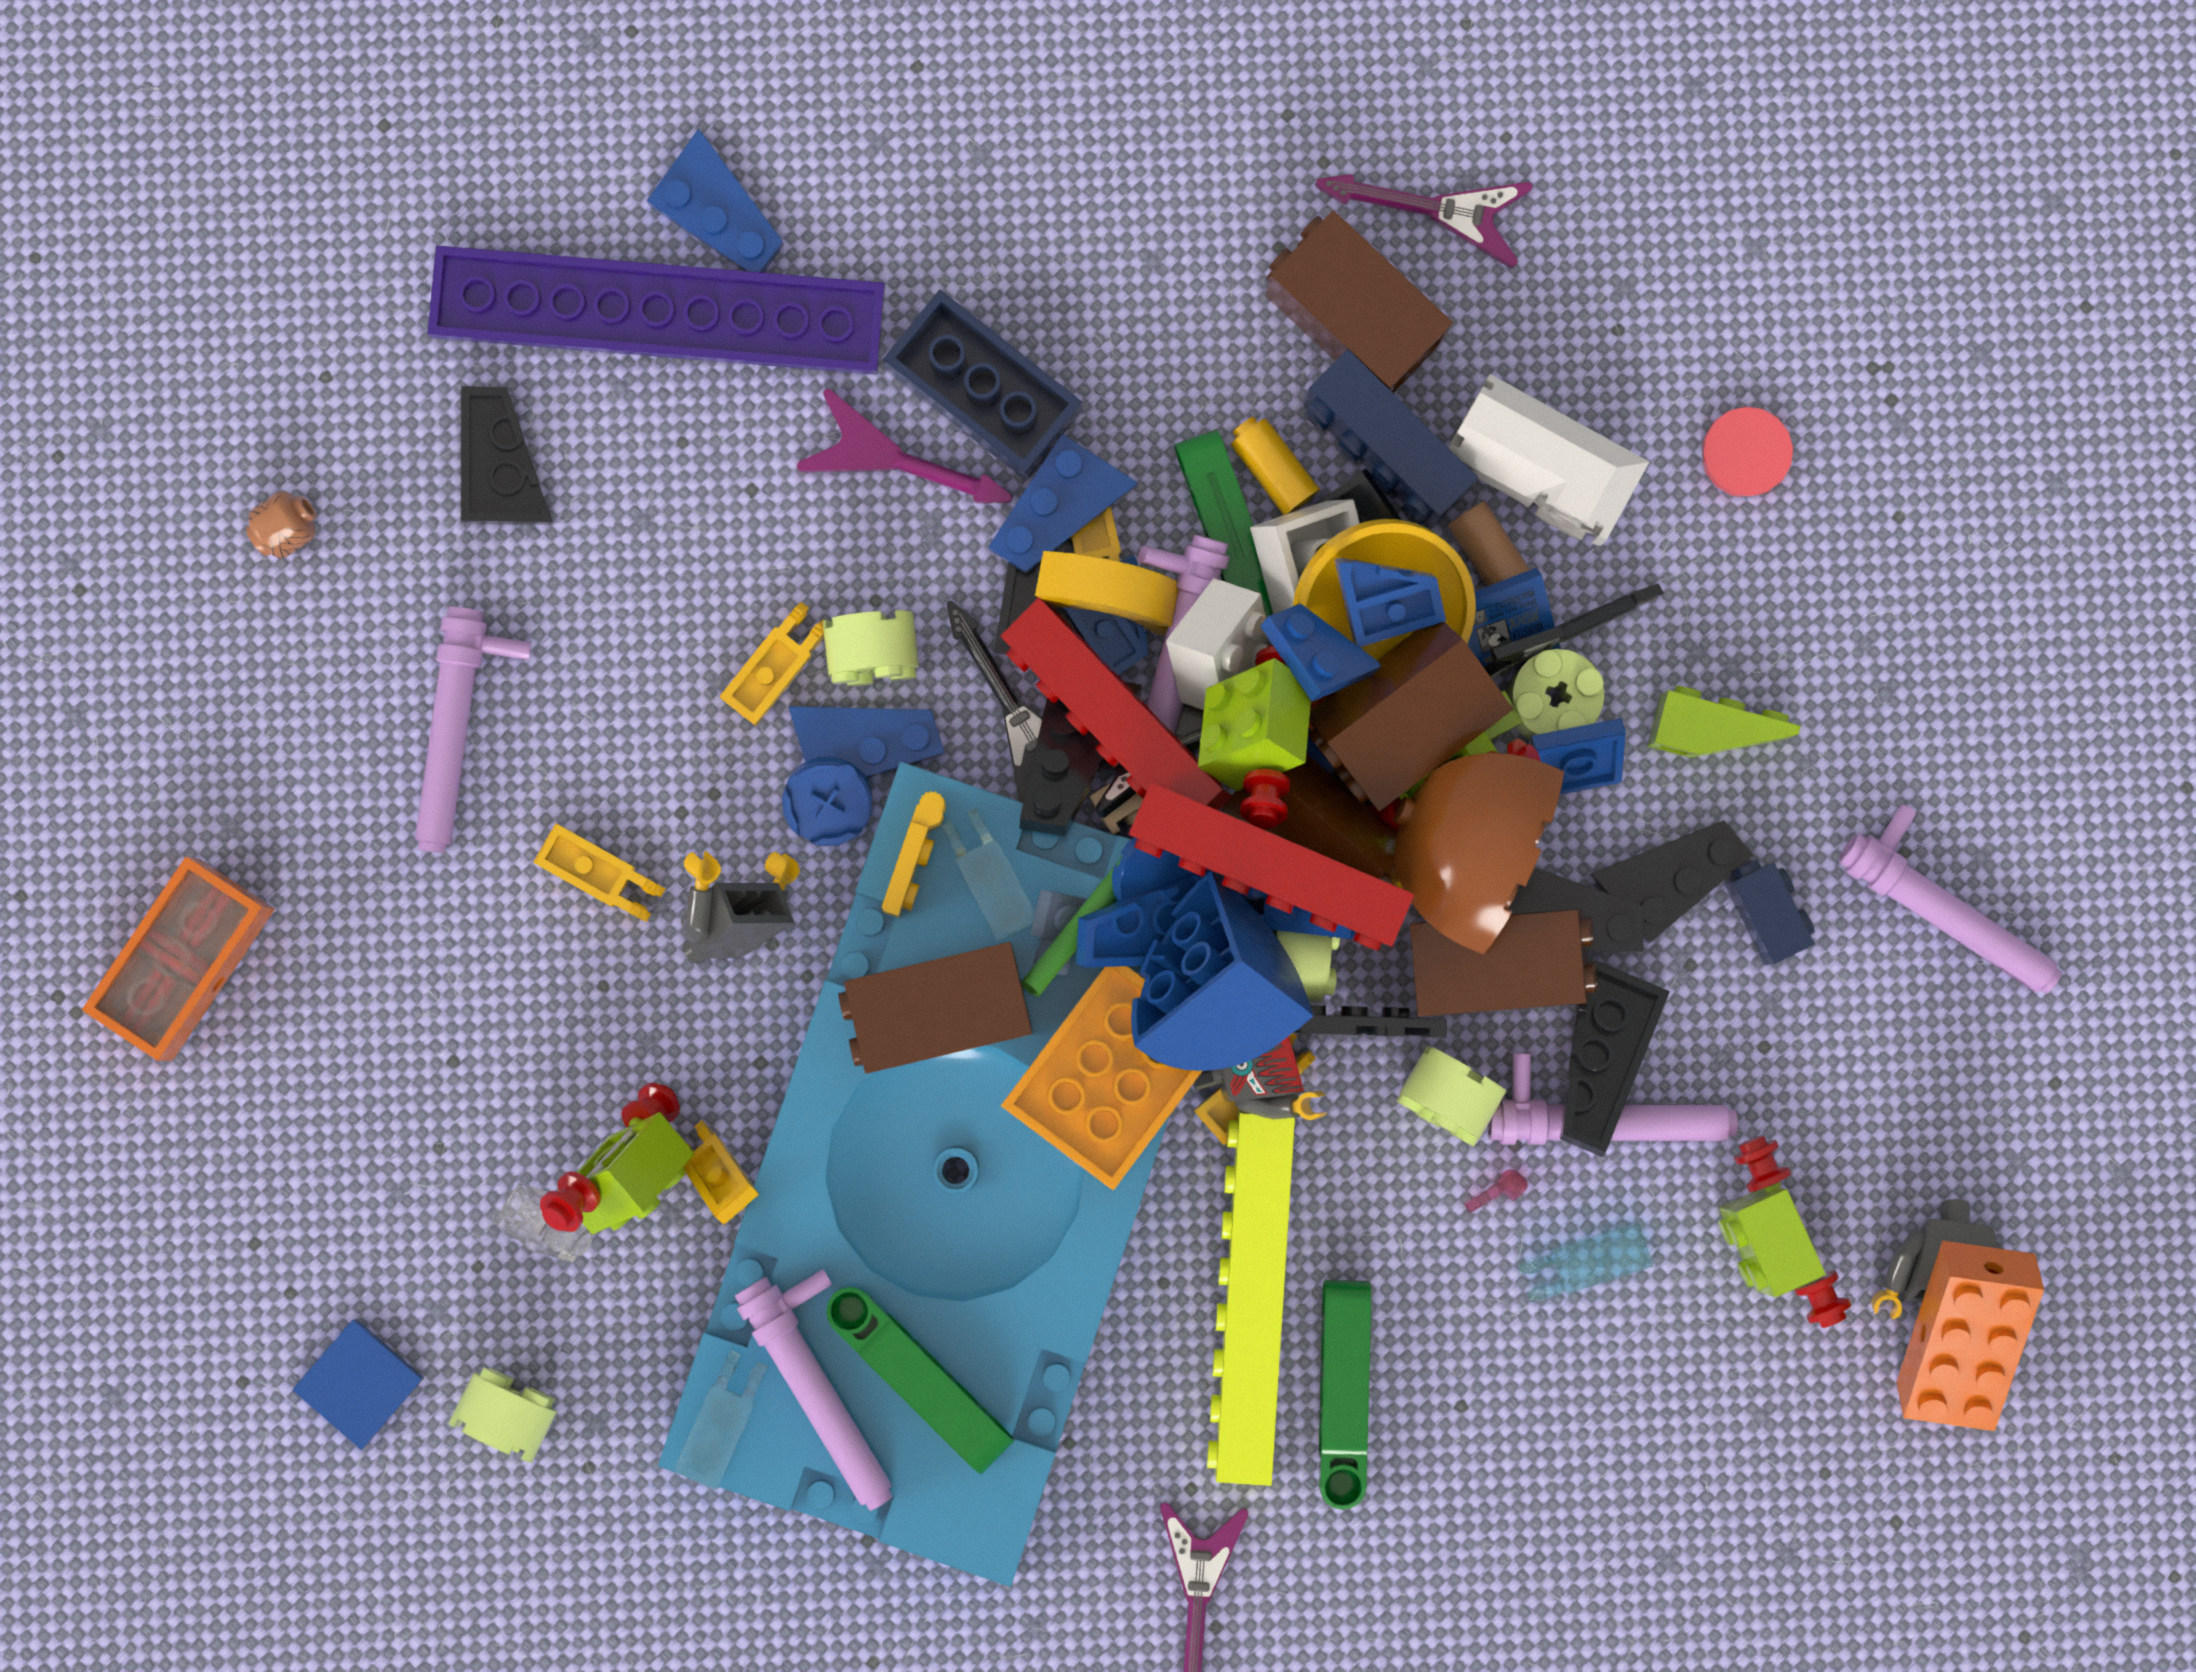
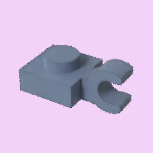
(1051, 916)

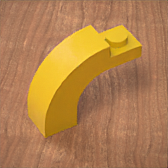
(1108, 588)

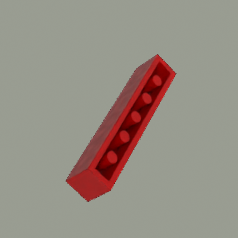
(1106, 707)
(1271, 865)

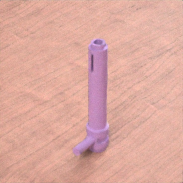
(1195, 571)
(458, 658)
(1890, 875)
(1538, 1121)
(777, 1330)

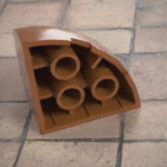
(1473, 840)

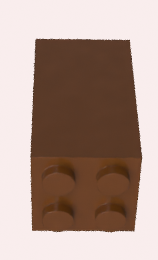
(1355, 301)
(1407, 716)
(1331, 822)
(1530, 964)
(935, 1008)

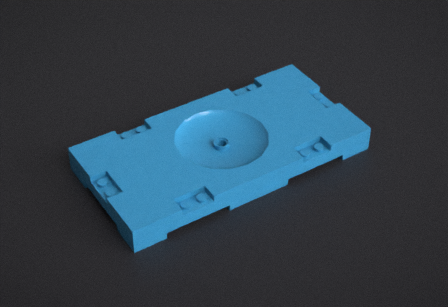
(983, 1271)

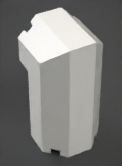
(1547, 460)

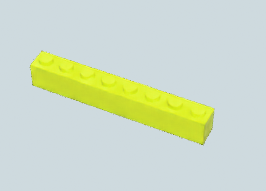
(1253, 1299)

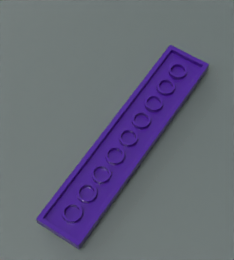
(656, 310)

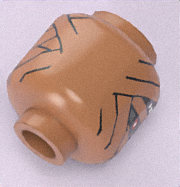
(281, 524)

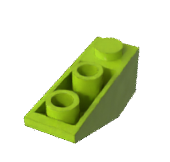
(1701, 727)

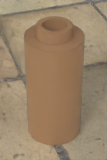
(1487, 545)

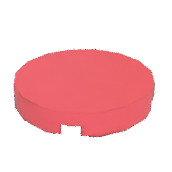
(1747, 452)

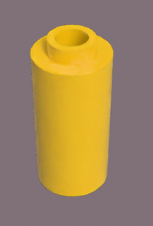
(1273, 465)

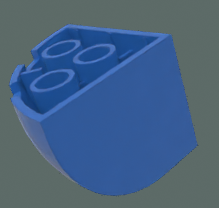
(1216, 985)

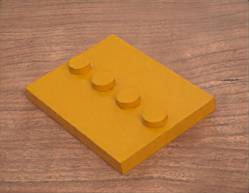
(1094, 1088)

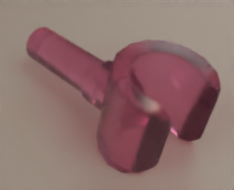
(1509, 1183)

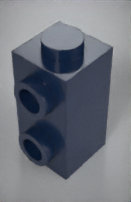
(1769, 911)

